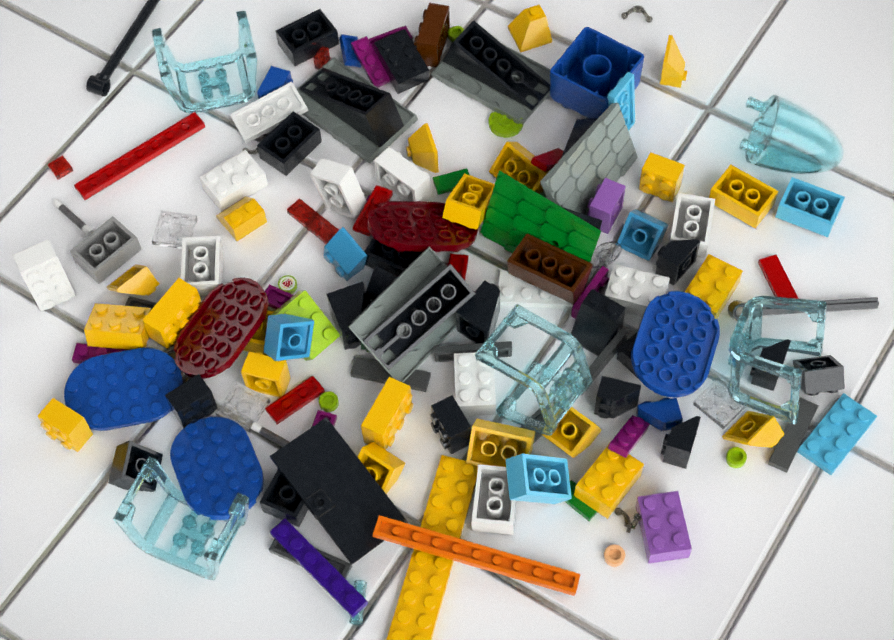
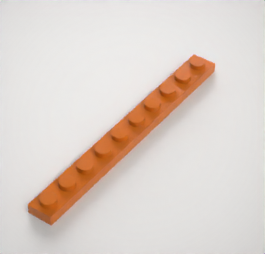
(476, 555)

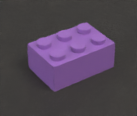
(663, 527)

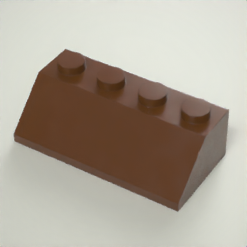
(549, 268)

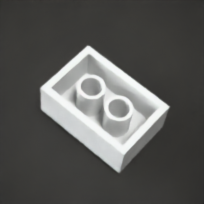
(402, 176)
(233, 180)
(338, 188)
(693, 220)
(202, 262)
(635, 288)
(474, 385)
(492, 506)

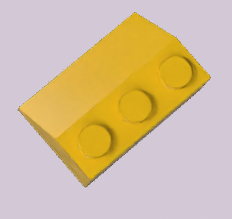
(516, 163)
(495, 442)

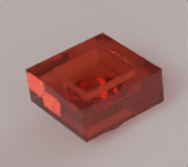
(321, 57)
(60, 167)

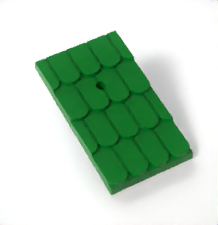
(521, 211)

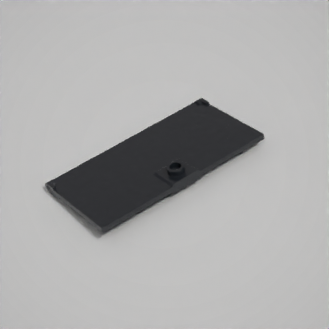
(336, 488)

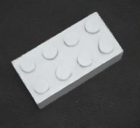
(44, 275)

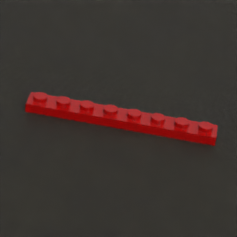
(139, 156)

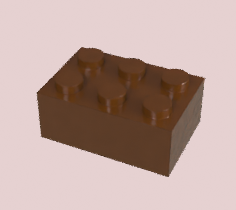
(433, 33)

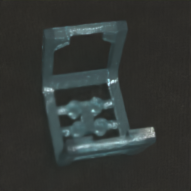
(247, 76)
(748, 338)
(567, 385)
(218, 547)

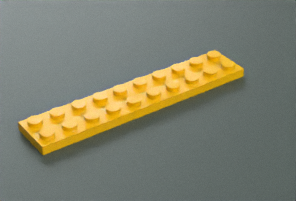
(427, 573)

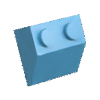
(642, 234)
(345, 254)
(288, 337)

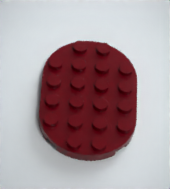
(417, 227)
(221, 328)

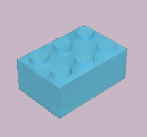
(810, 207)
(538, 479)

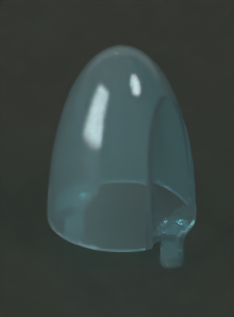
(790, 139)

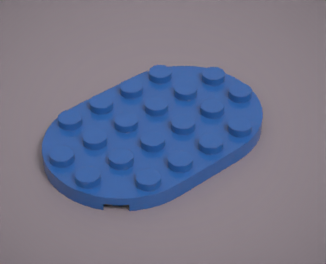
(675, 344)
(122, 388)
(214, 464)

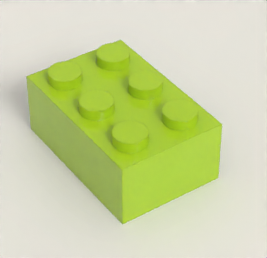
(323, 331)

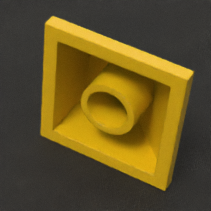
(530, 29)
(673, 65)
(423, 149)
(136, 281)
(755, 430)

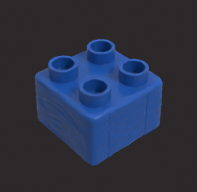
(591, 70)

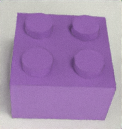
(607, 203)

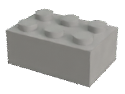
(106, 250)

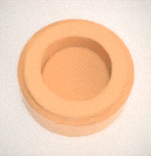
(614, 555)

